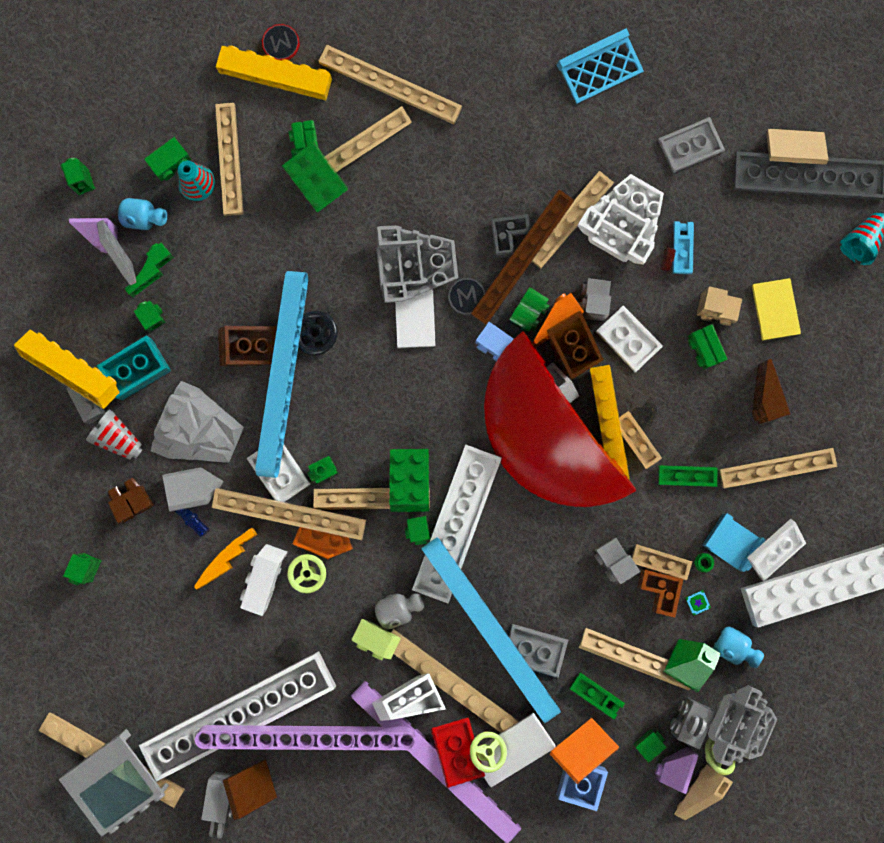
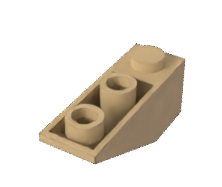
(706, 791)

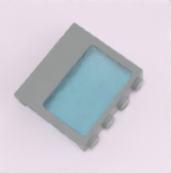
(112, 785)

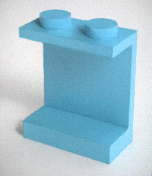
(732, 542)

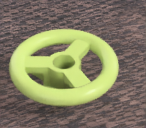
(313, 576)
(479, 752)
(713, 763)

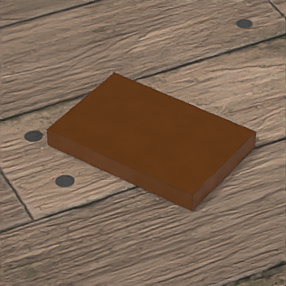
(249, 789)

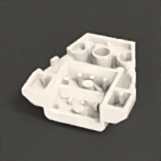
(625, 220)

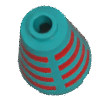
(195, 181)
(864, 240)

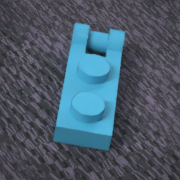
(684, 248)

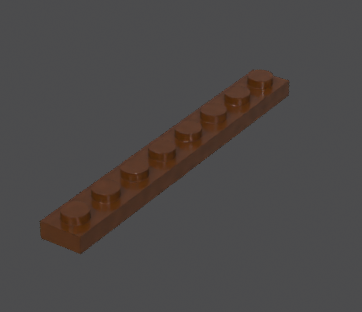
(522, 257)

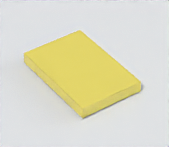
(776, 309)

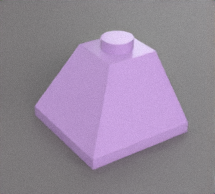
(89, 230)
(677, 769)

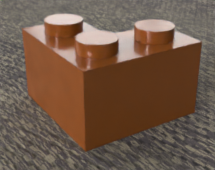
(666, 589)

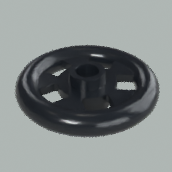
(328, 342)

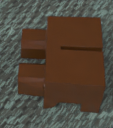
(130, 503)

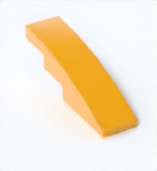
(221, 563)

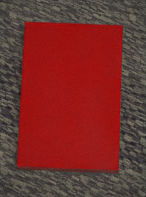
(453, 751)

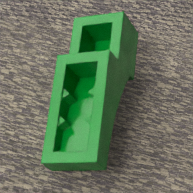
(157, 257)

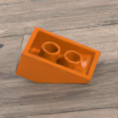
(562, 309)

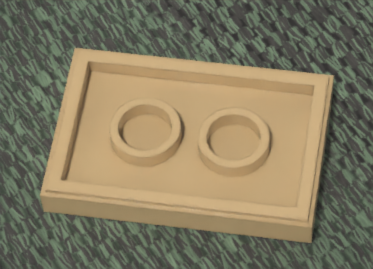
(797, 146)

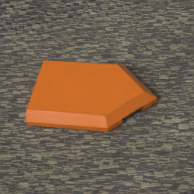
(321, 543)

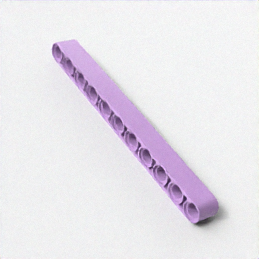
(296, 741)
(427, 755)

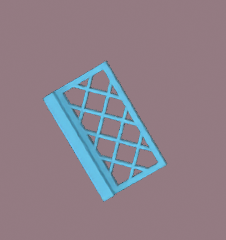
(589, 54)

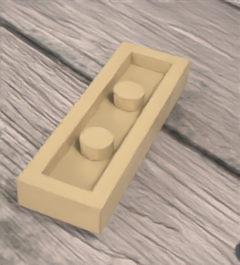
(638, 440)
(661, 562)

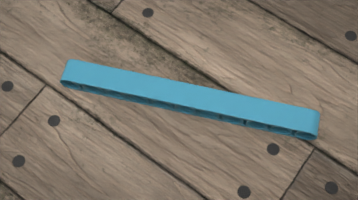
(281, 374)
(491, 630)

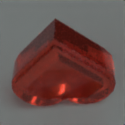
(668, 257)

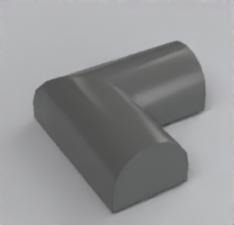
(504, 229)

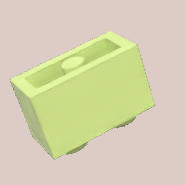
(376, 639)

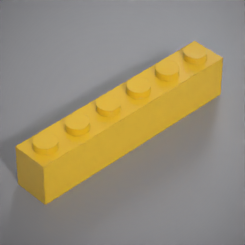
(273, 72)
(67, 369)
(609, 415)

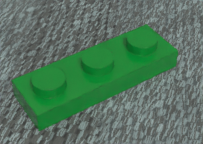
(687, 476)

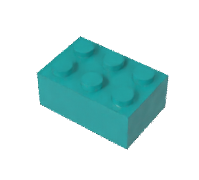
(135, 367)

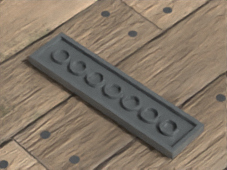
(835, 179)

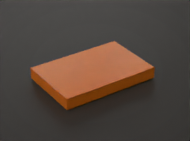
(584, 750)

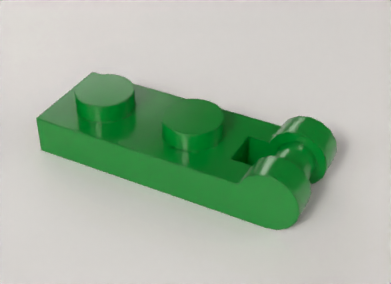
(596, 695)

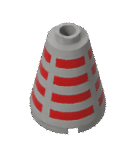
(114, 437)

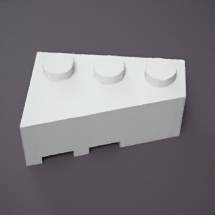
(262, 579)
(409, 699)

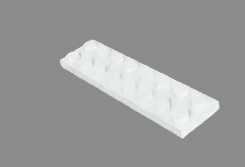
(459, 516)

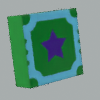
(697, 602)

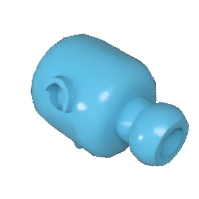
(140, 214)
(737, 647)

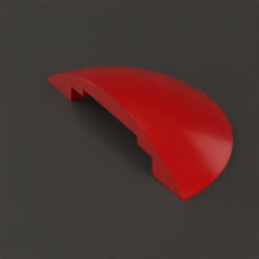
(543, 436)

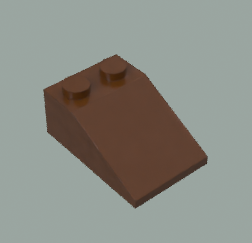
(246, 345)
(574, 345)
(769, 398)

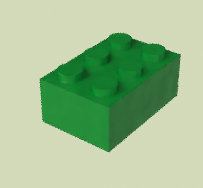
(315, 177)
(409, 480)

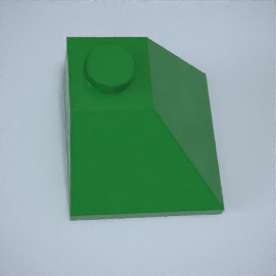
(692, 663)

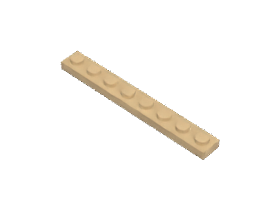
(390, 84)
(289, 514)
(453, 685)
(86, 745)

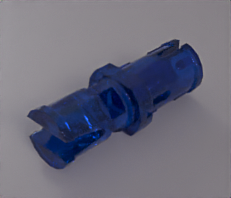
(192, 520)

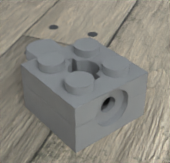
(691, 722)
(216, 804)

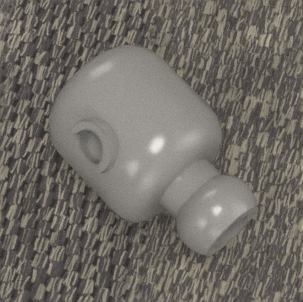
(397, 610)

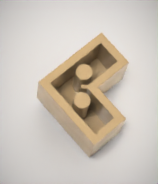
(719, 306)

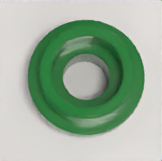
(710, 562)

